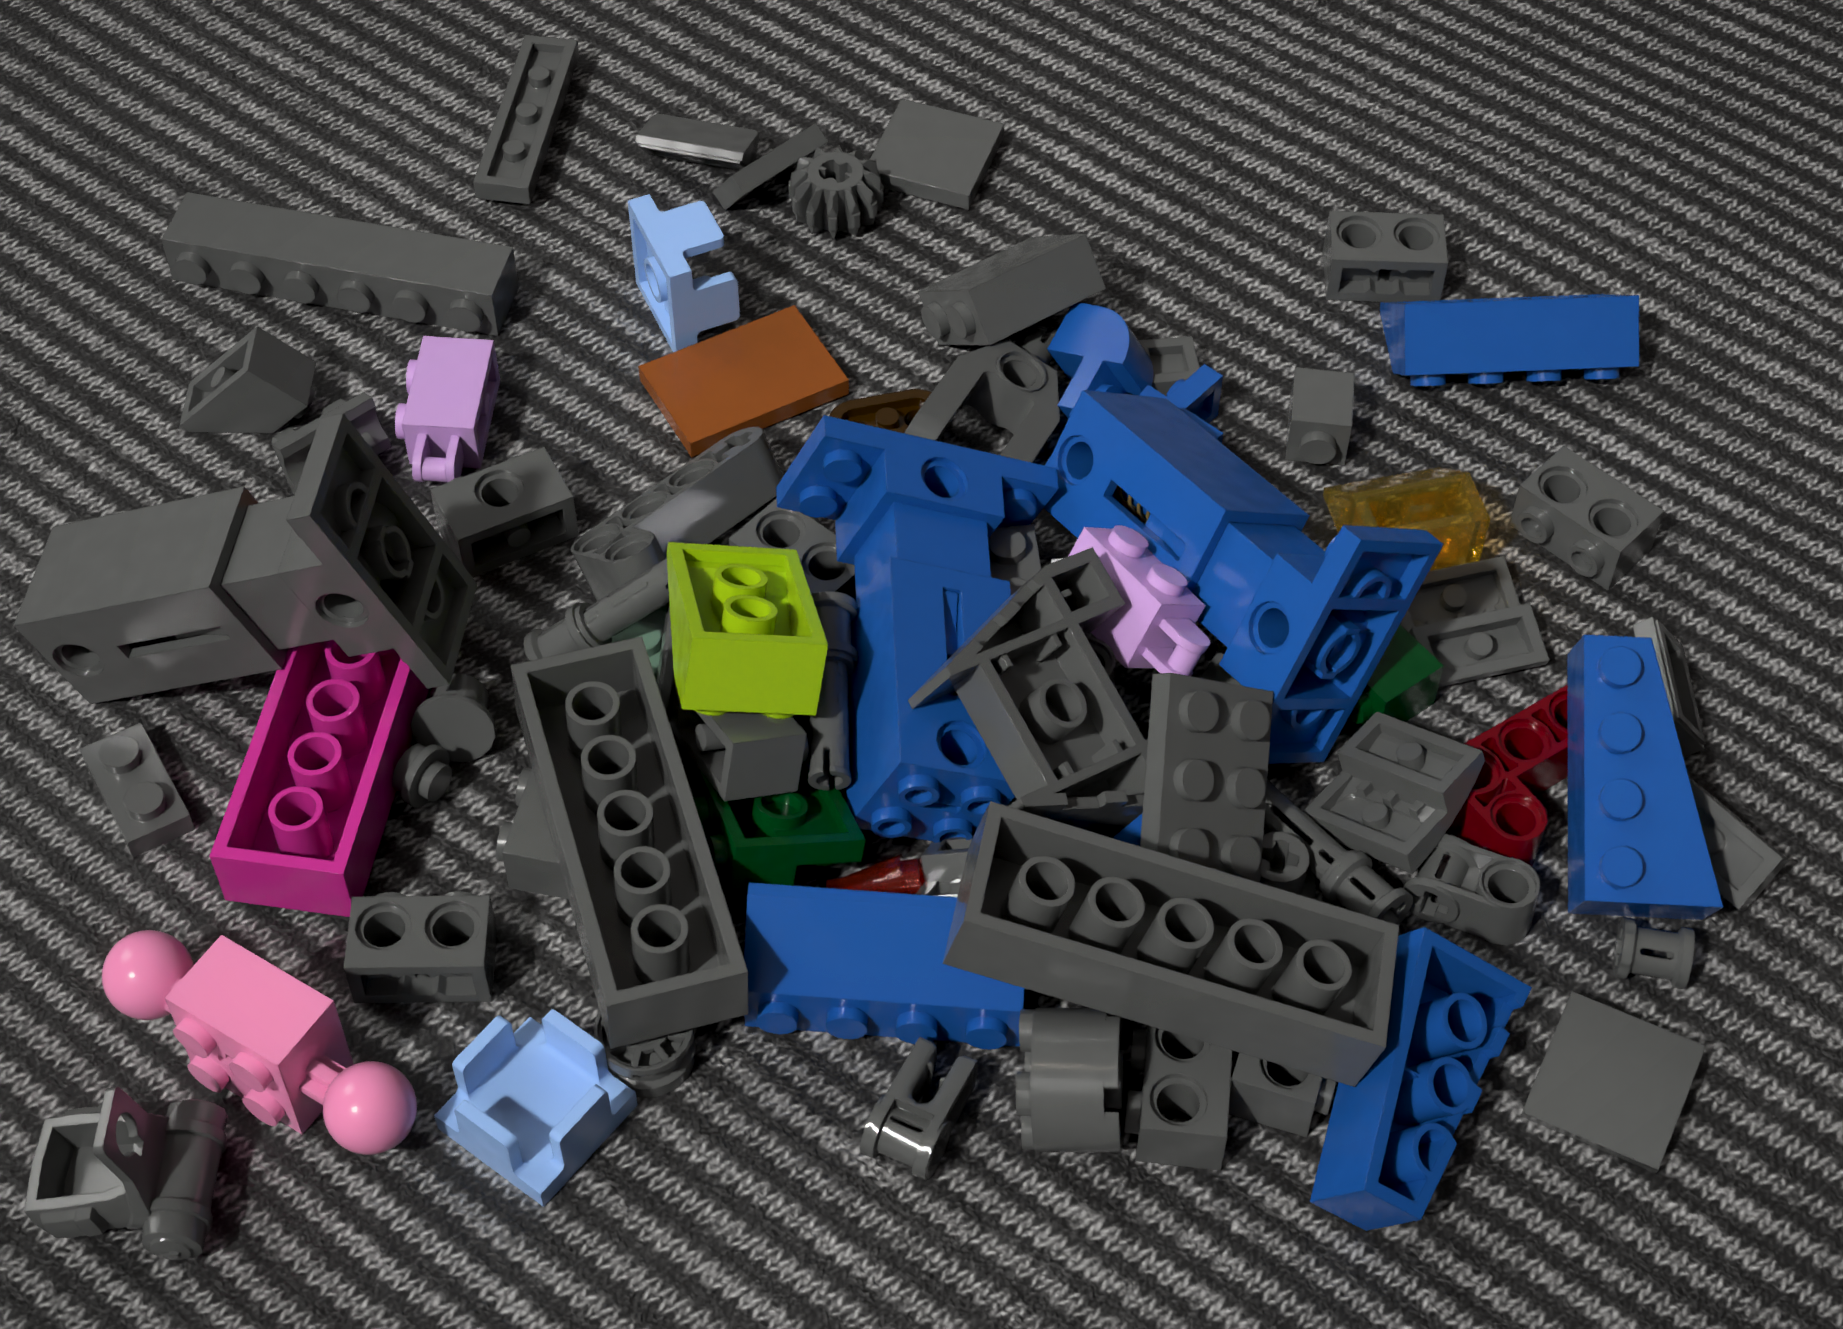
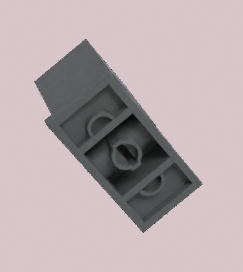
(234, 583)

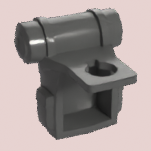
(130, 1171)

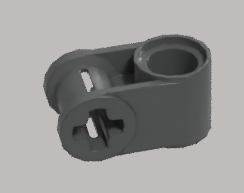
(1470, 891)

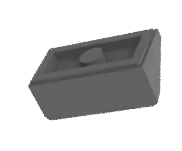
(698, 141)

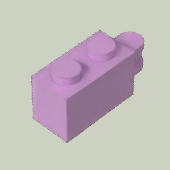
(448, 406)
(1159, 610)

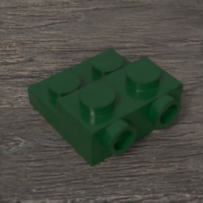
(775, 833)

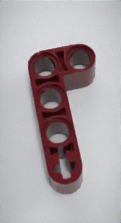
(1520, 762)

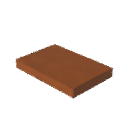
(743, 379)

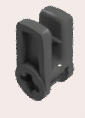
(915, 1130)

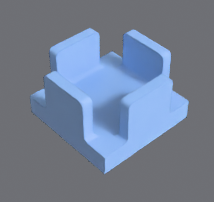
(665, 279)
(534, 1101)

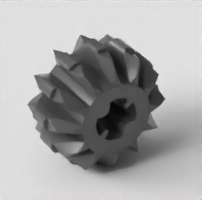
(836, 191)

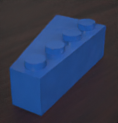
(1630, 798)
(1398, 1123)

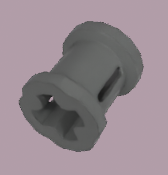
(1673, 967)

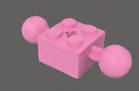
(261, 1038)

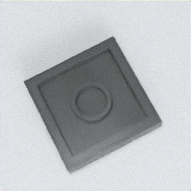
(936, 153)

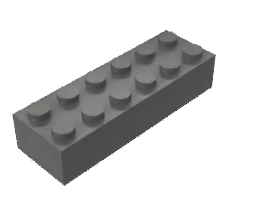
(629, 843)
(1174, 945)

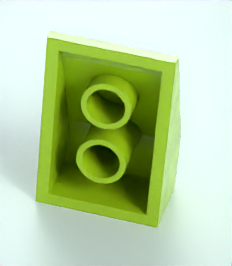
(744, 631)

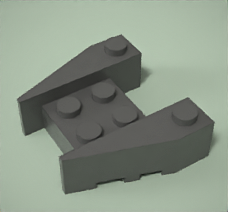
(1049, 701)

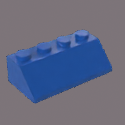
(1512, 335)
(867, 968)

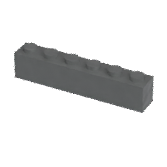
(341, 263)

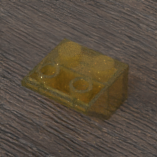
(1427, 499)

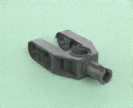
(1006, 386)

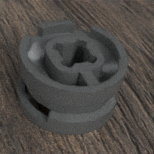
(650, 1065)

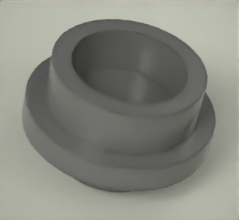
(422, 774)

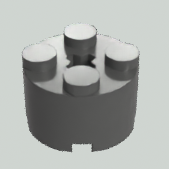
(1071, 1080)

